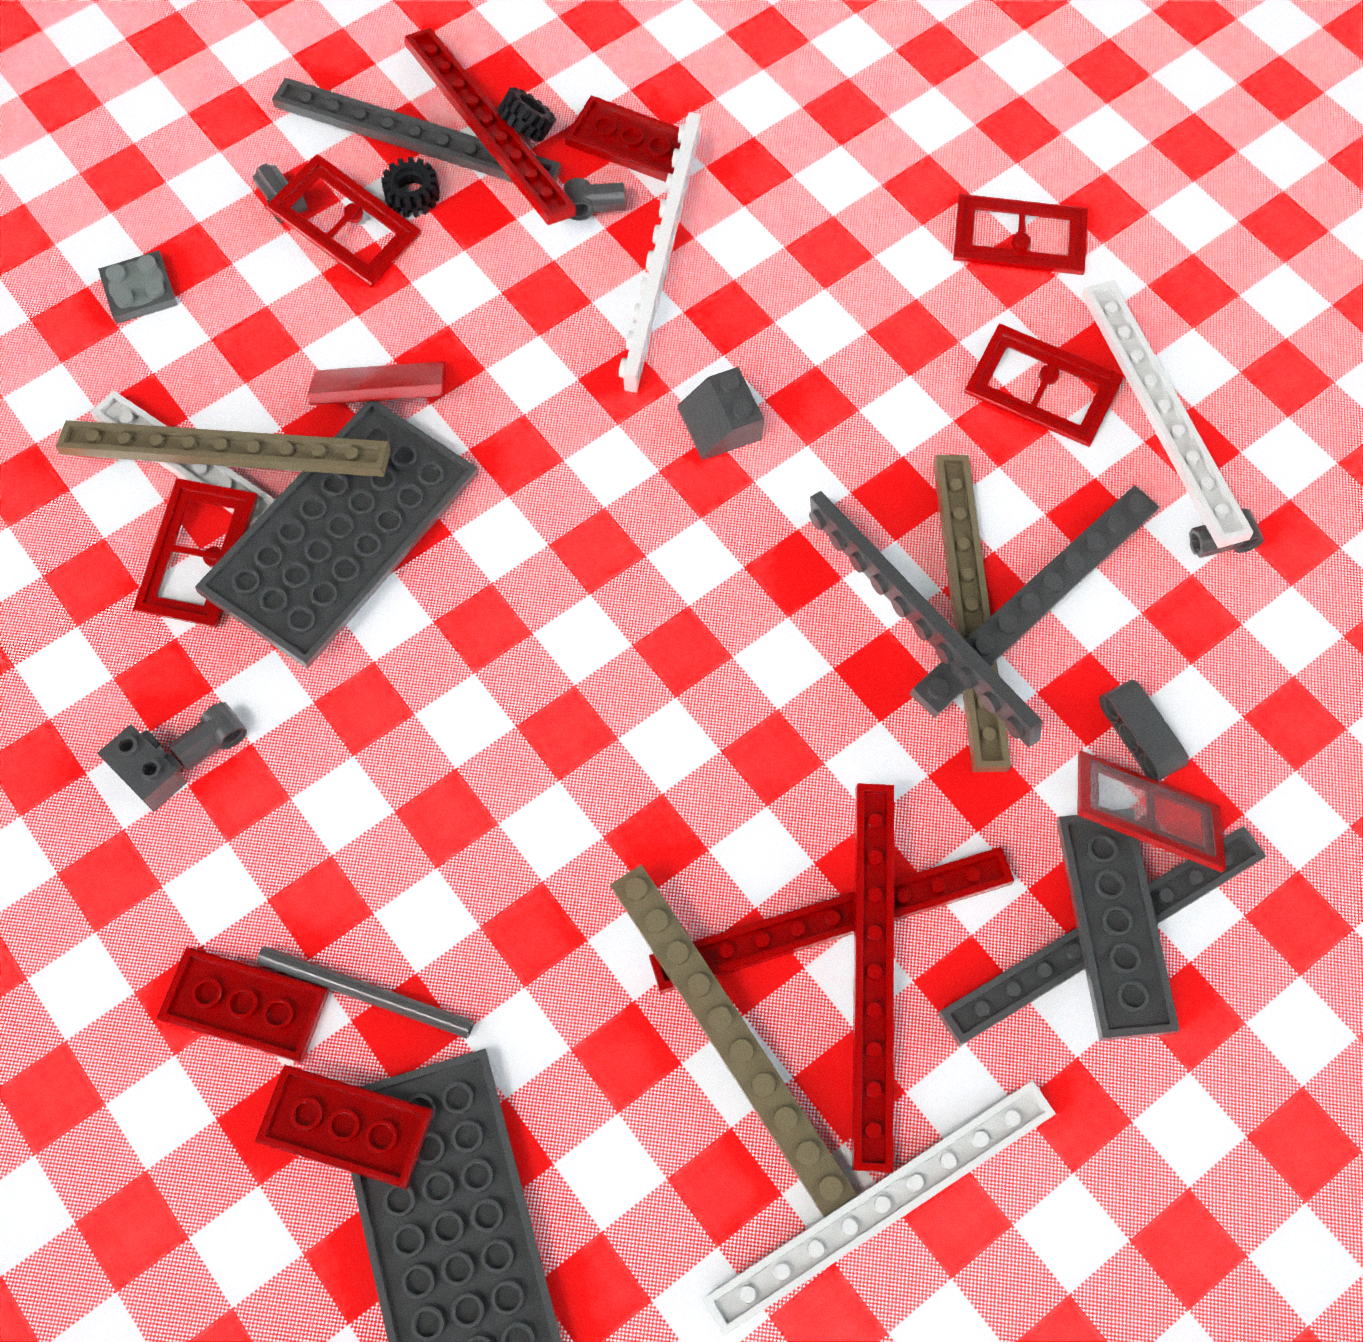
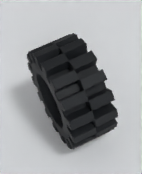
(526, 114)
(406, 174)

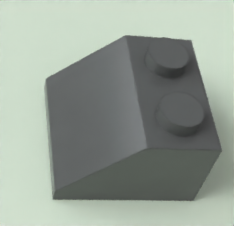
(722, 414)

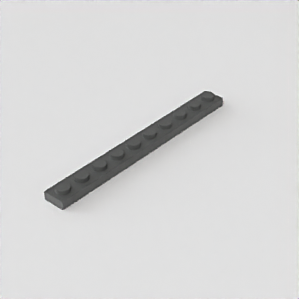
(393, 128)
(1040, 595)
(926, 621)
(1064, 957)

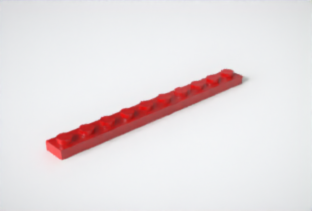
(488, 126)
(835, 917)
(873, 980)

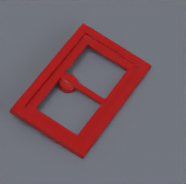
(362, 199)
(1019, 257)
(1056, 359)
(182, 492)

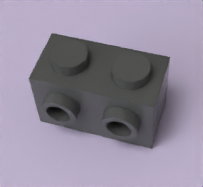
(143, 767)

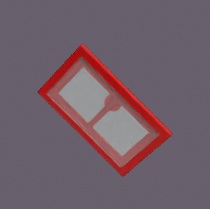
(1150, 811)

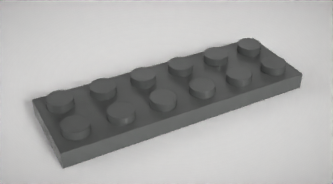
(1117, 931)

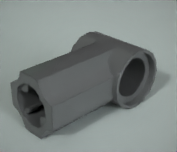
(271, 182)
(594, 197)
(1204, 545)
(217, 730)

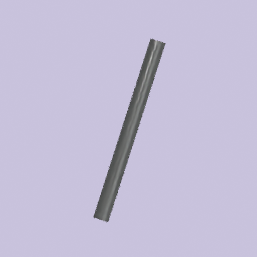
(365, 992)

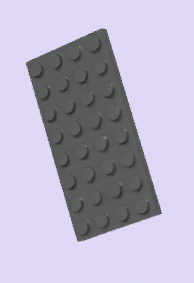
(336, 538)
(459, 1244)

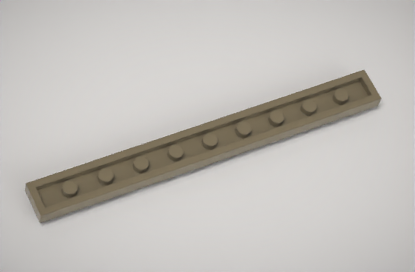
(224, 448)
(968, 600)
(733, 1042)

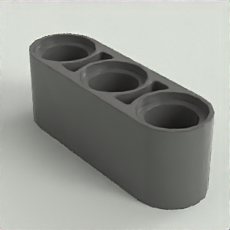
(1143, 730)

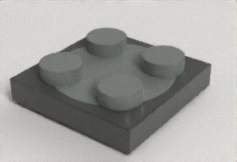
(137, 287)

